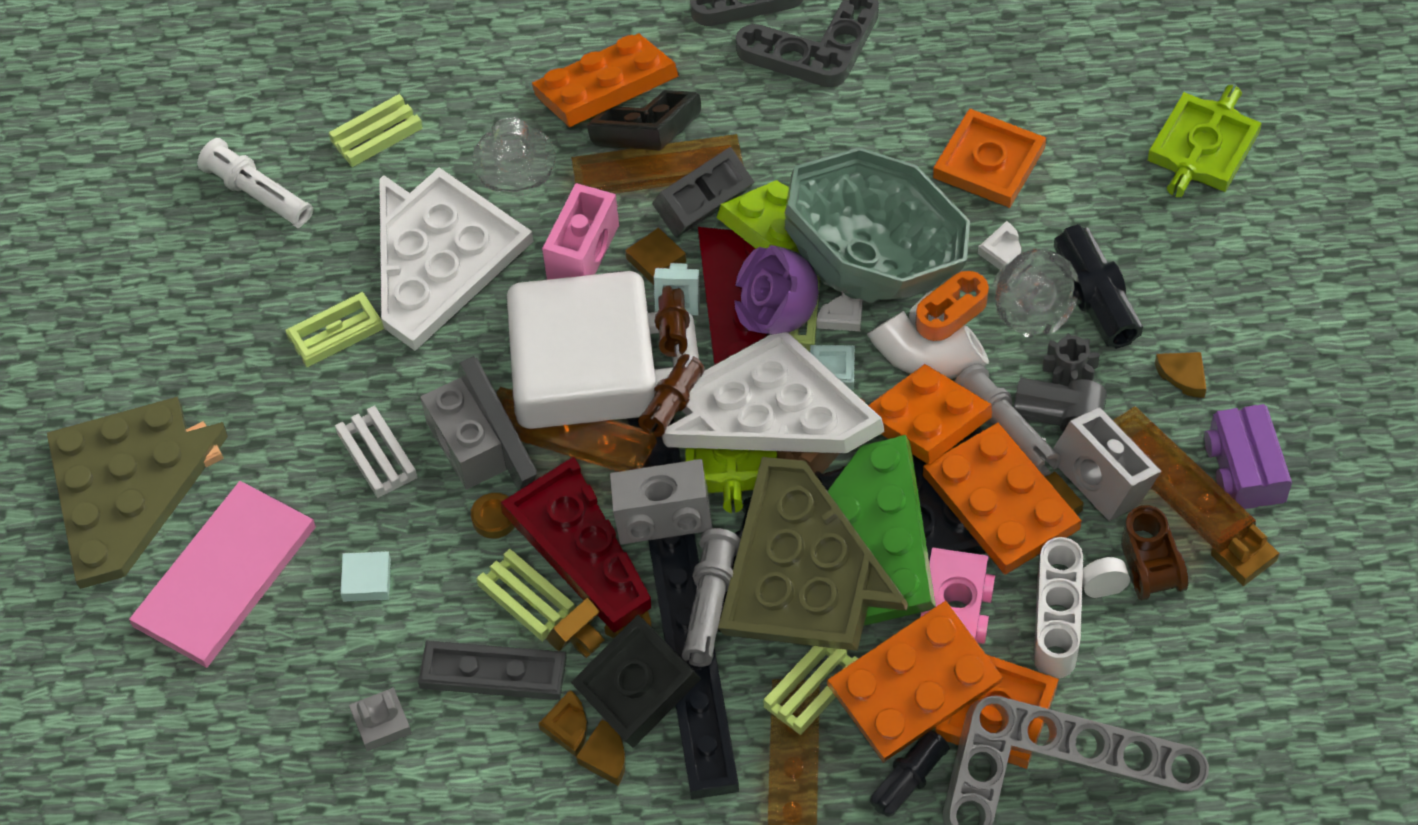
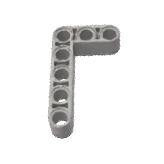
(1061, 748)

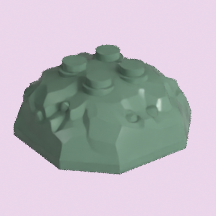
(874, 225)

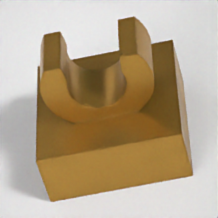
(1247, 556)
(577, 630)

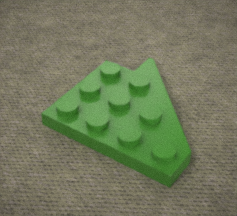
(883, 506)

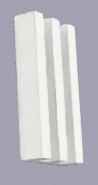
(360, 425)

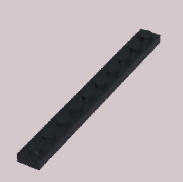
(702, 710)

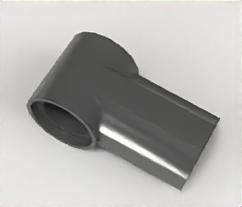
(1056, 402)

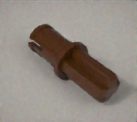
(672, 321)

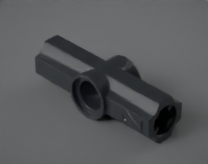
(1099, 287)

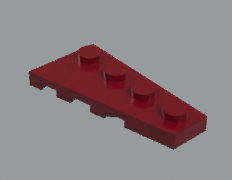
(721, 260)
(572, 534)

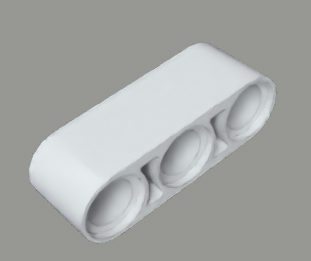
(1062, 589)

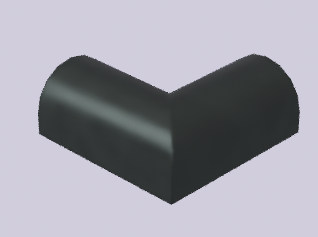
(648, 126)

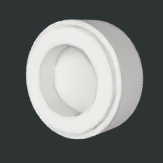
(1105, 577)

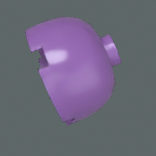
(776, 291)

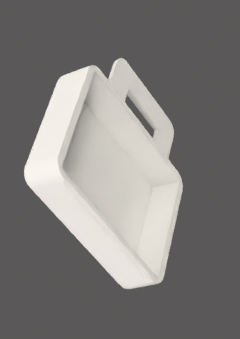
(583, 349)

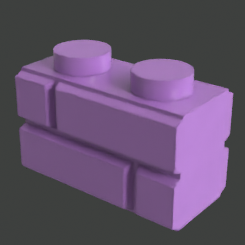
(1248, 456)

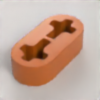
(956, 310)

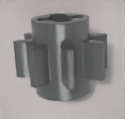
(1070, 360)

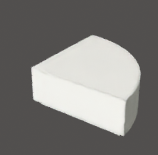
(1001, 246)
(841, 314)

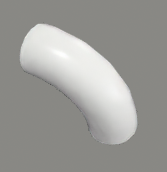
(908, 350)

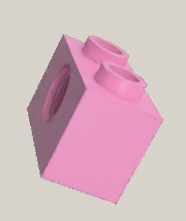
(581, 233)
(963, 579)

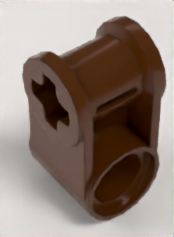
(1153, 561)

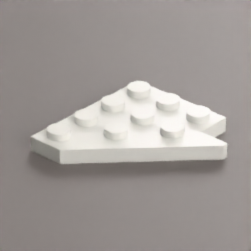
(439, 252)
(773, 401)

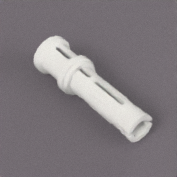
(241, 174)

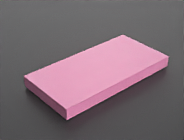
(222, 573)

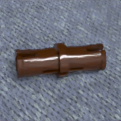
(671, 395)

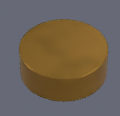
(488, 516)

